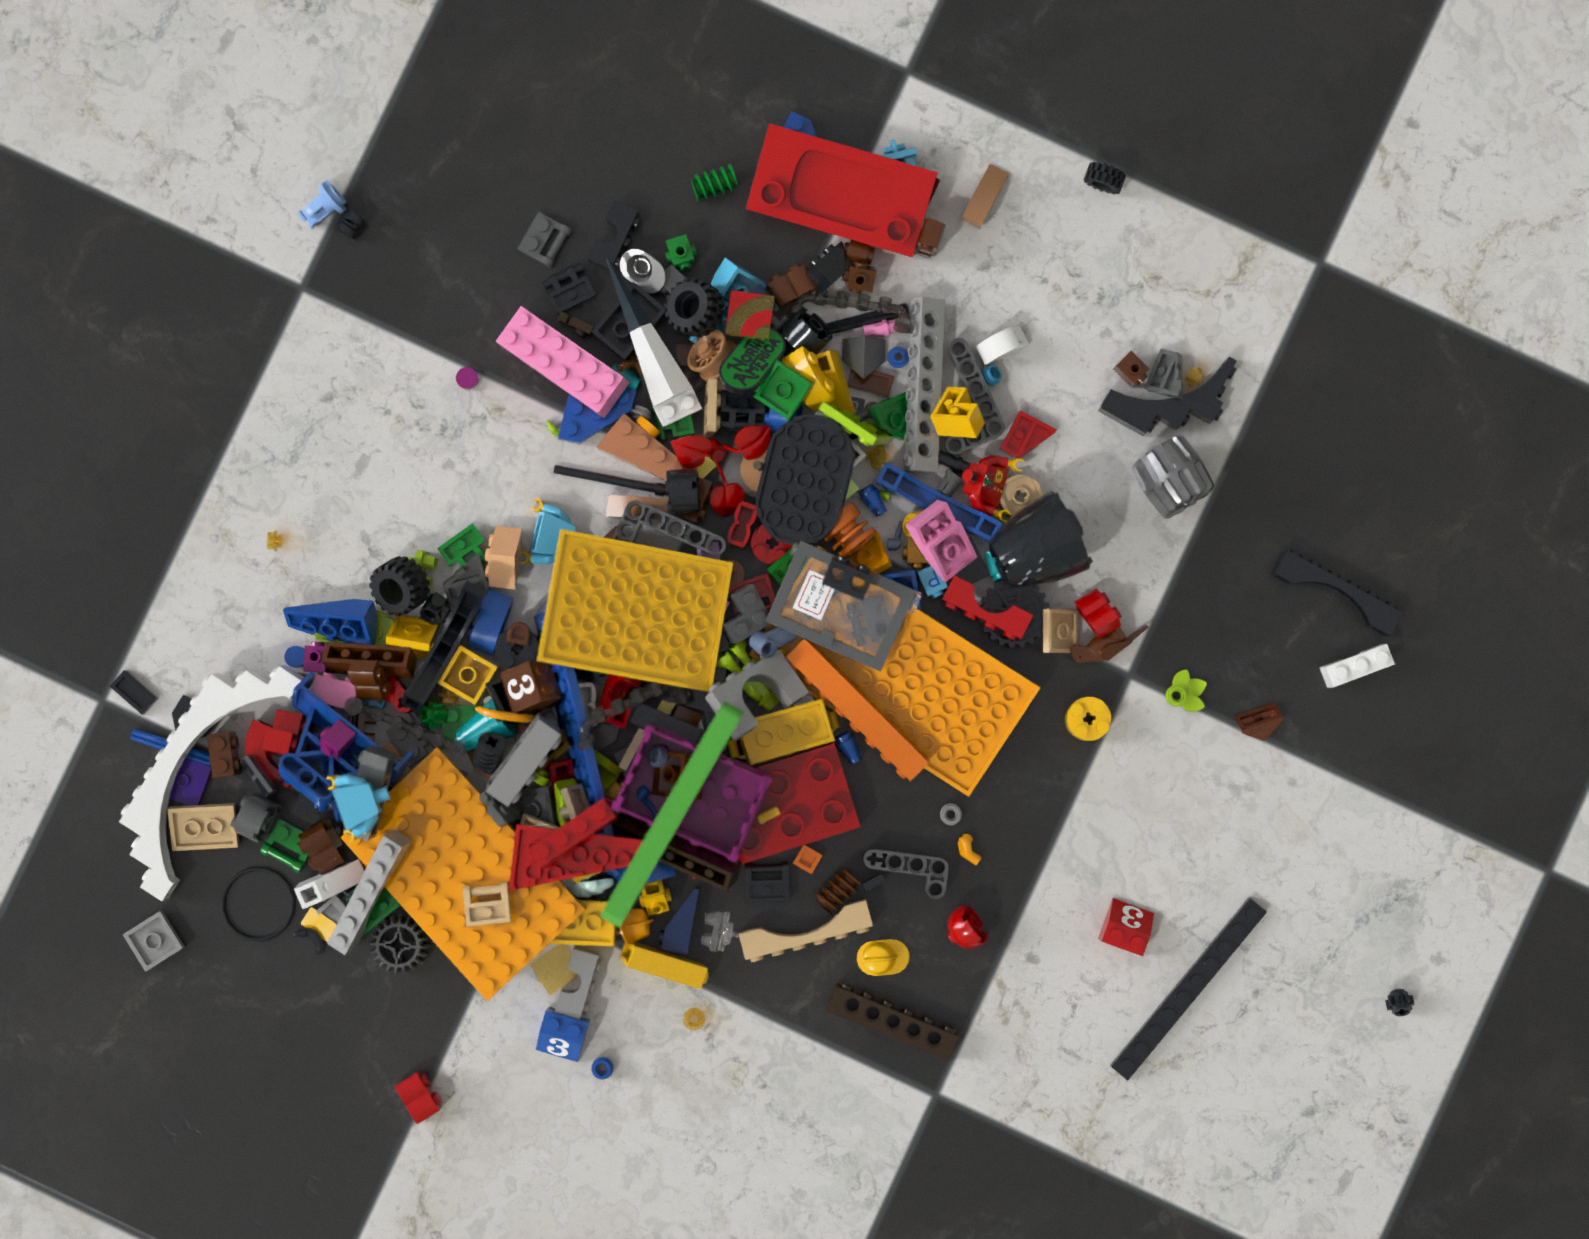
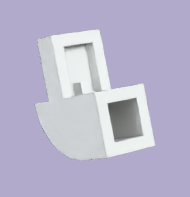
(1002, 344)

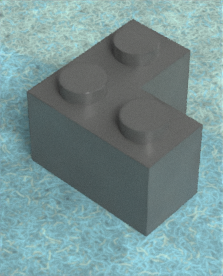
(749, 617)

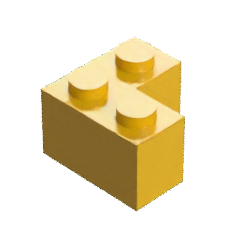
(957, 414)

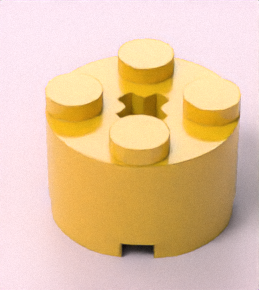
(1098, 726)

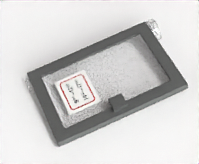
(834, 619)

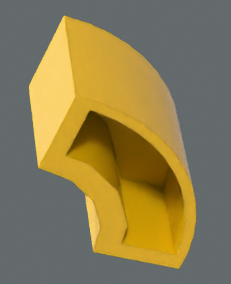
(807, 365)

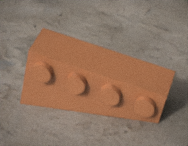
(638, 448)

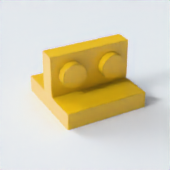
(413, 633)

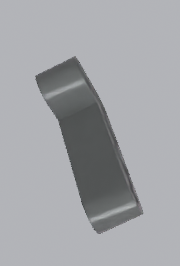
(904, 867)

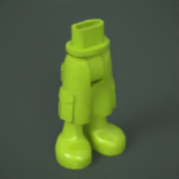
(757, 691)

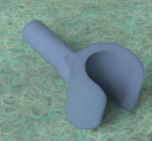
(894, 543)

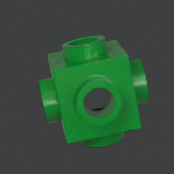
(677, 246)

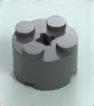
(256, 817)

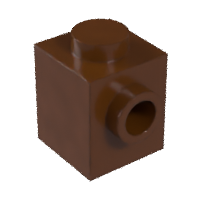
(1131, 369)

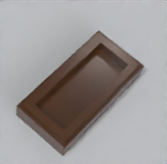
(874, 383)

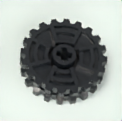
(1023, 597)

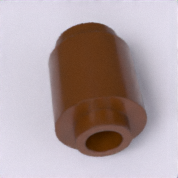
(858, 251)

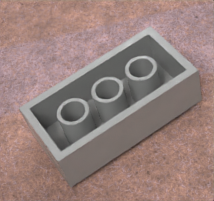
(523, 759)

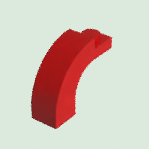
(253, 746)

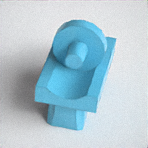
(906, 156)

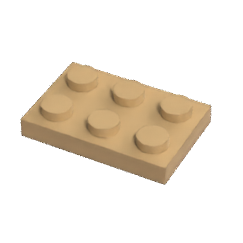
(202, 827)

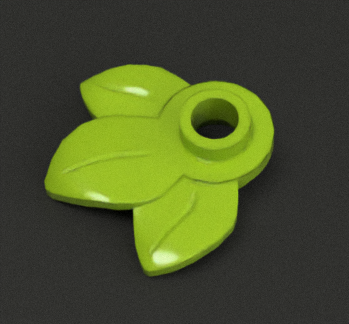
(1188, 690)

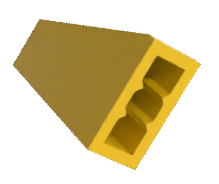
(664, 964)

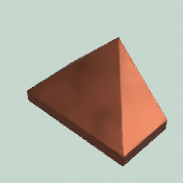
(1259, 721)

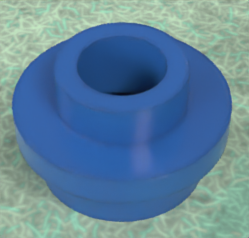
(898, 364)
(599, 1074)

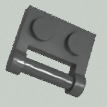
(538, 237)

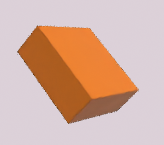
(807, 859)

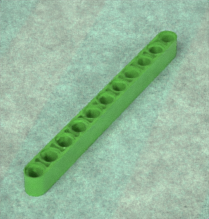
(671, 814)

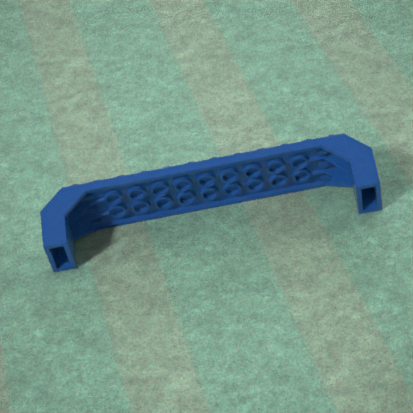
(570, 717)

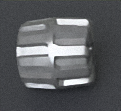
(1173, 476)

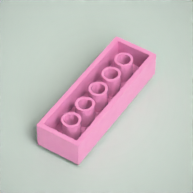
(562, 362)

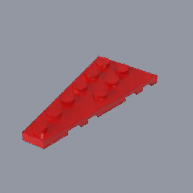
(588, 857)

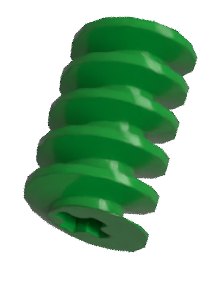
(715, 182)

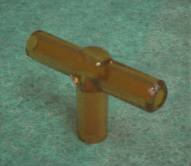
(631, 362)

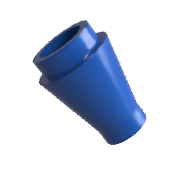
(872, 499)
(848, 747)

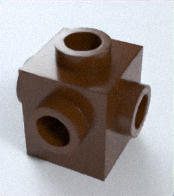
(864, 282)

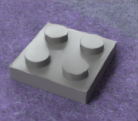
(153, 940)

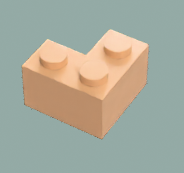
(503, 557)

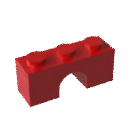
(615, 688)

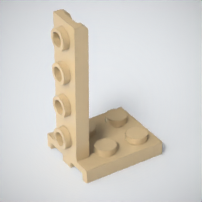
(711, 404)

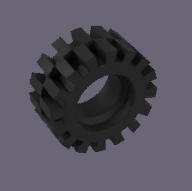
(1104, 177)

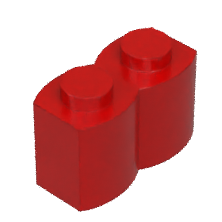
(745, 518)
(1098, 613)
(418, 1096)

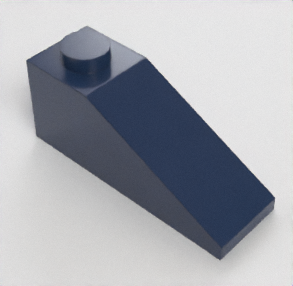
(679, 929)

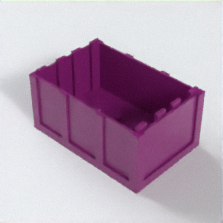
(727, 801)

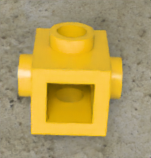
(655, 897)

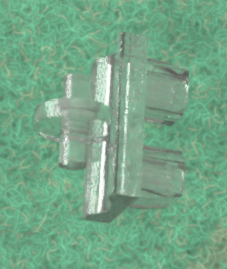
(721, 932)

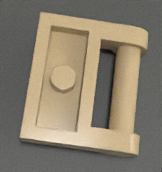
(490, 911)

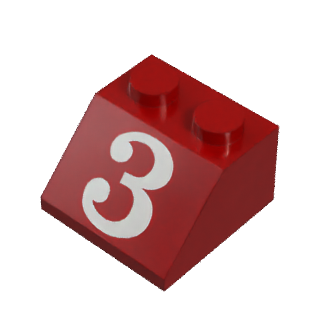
(1127, 927)

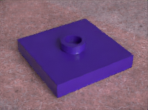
(190, 782)

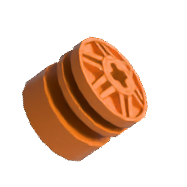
(848, 532)

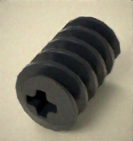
(489, 752)

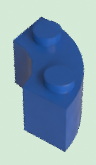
(490, 622)

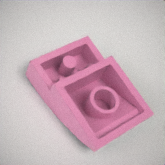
(941, 540)

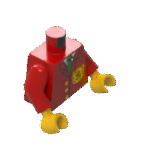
(986, 483)

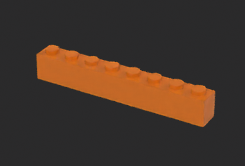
(858, 709)

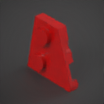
(1025, 435)

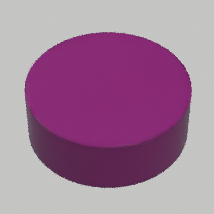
(467, 378)

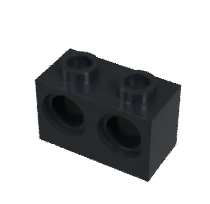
(845, 583)

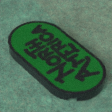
(751, 363)

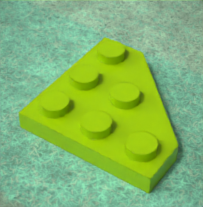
(851, 423)

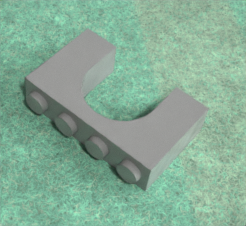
(772, 672)

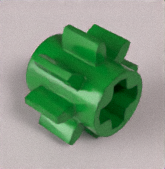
(433, 715)

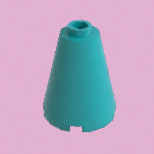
(479, 724)

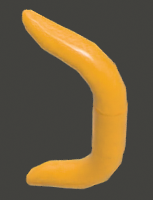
(507, 716)

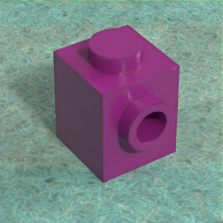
(313, 658)
(336, 739)

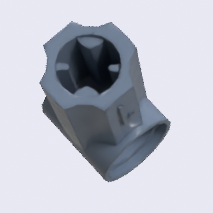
(768, 643)

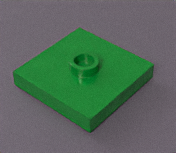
(784, 390)

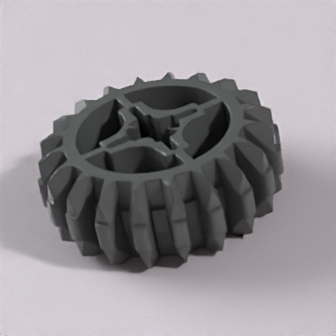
(397, 954)

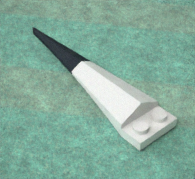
(666, 384)

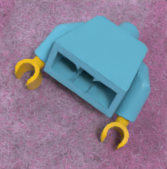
(546, 533)
(357, 803)

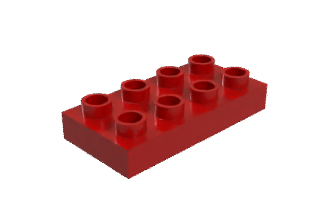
(811, 800)

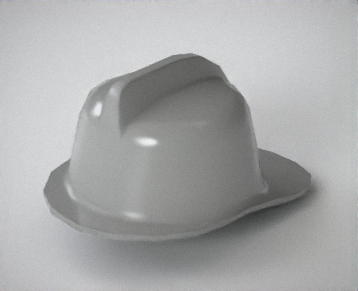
(643, 270)

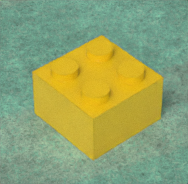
(468, 675)

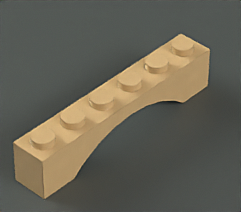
(760, 941)

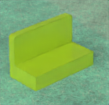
(607, 770)

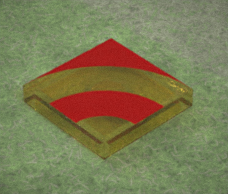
(749, 315)

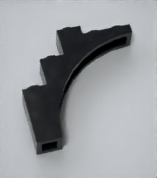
(1140, 413)
(444, 647)

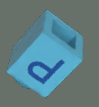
(931, 582)

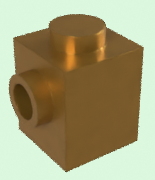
(913, 554)

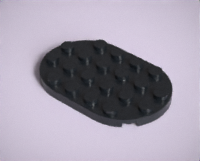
(805, 479)

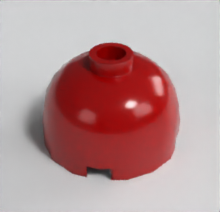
(965, 928)

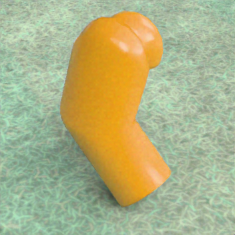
(965, 849)

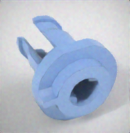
(323, 204)

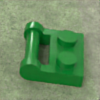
(286, 835)

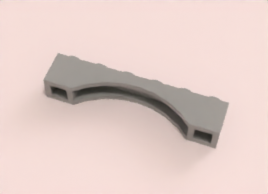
(379, 870)

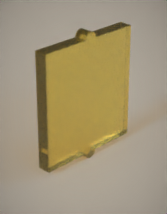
(552, 969)

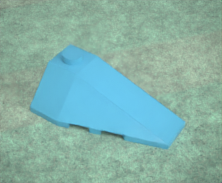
(731, 277)

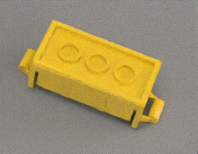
(787, 733)
(590, 927)

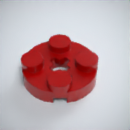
(761, 548)

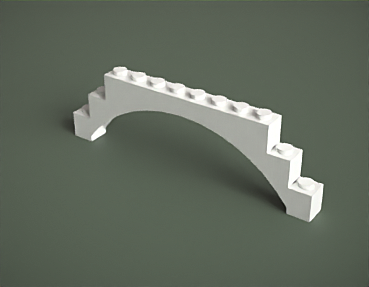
(149, 807)

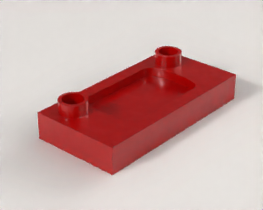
(841, 190)

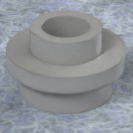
(640, 411)
(950, 821)

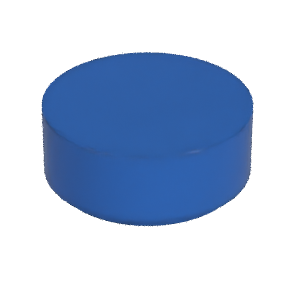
(294, 656)

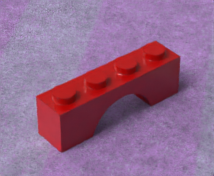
(961, 595)
(573, 832)

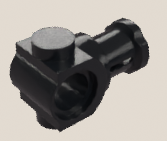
(435, 609)

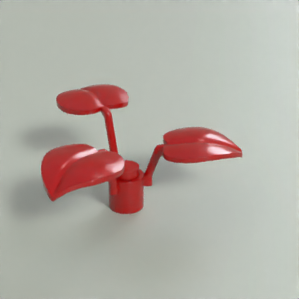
(694, 448)

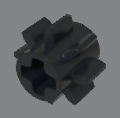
(1399, 1002)

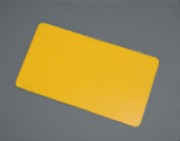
(320, 923)

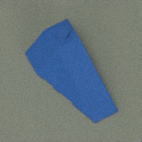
(343, 620)

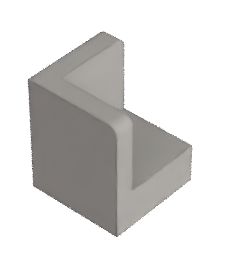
(333, 908)

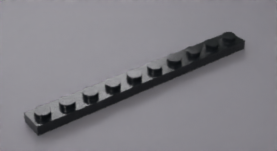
(1188, 988)

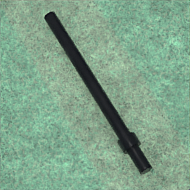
(658, 489)

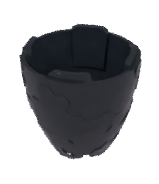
(1040, 544)

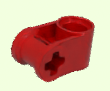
(396, 695)

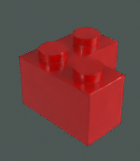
(285, 733)

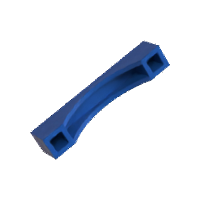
(923, 496)

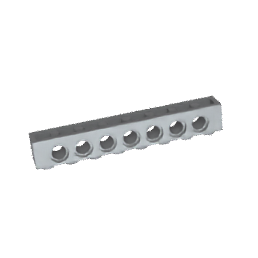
(932, 354)

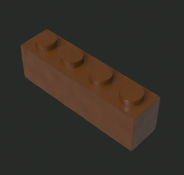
(396, 661)

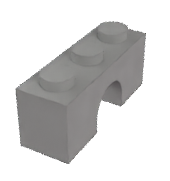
(573, 1002)

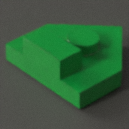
(890, 415)

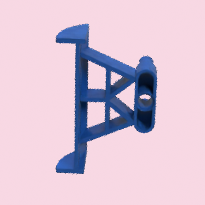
(295, 767)

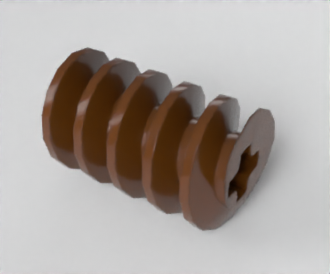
(837, 890)

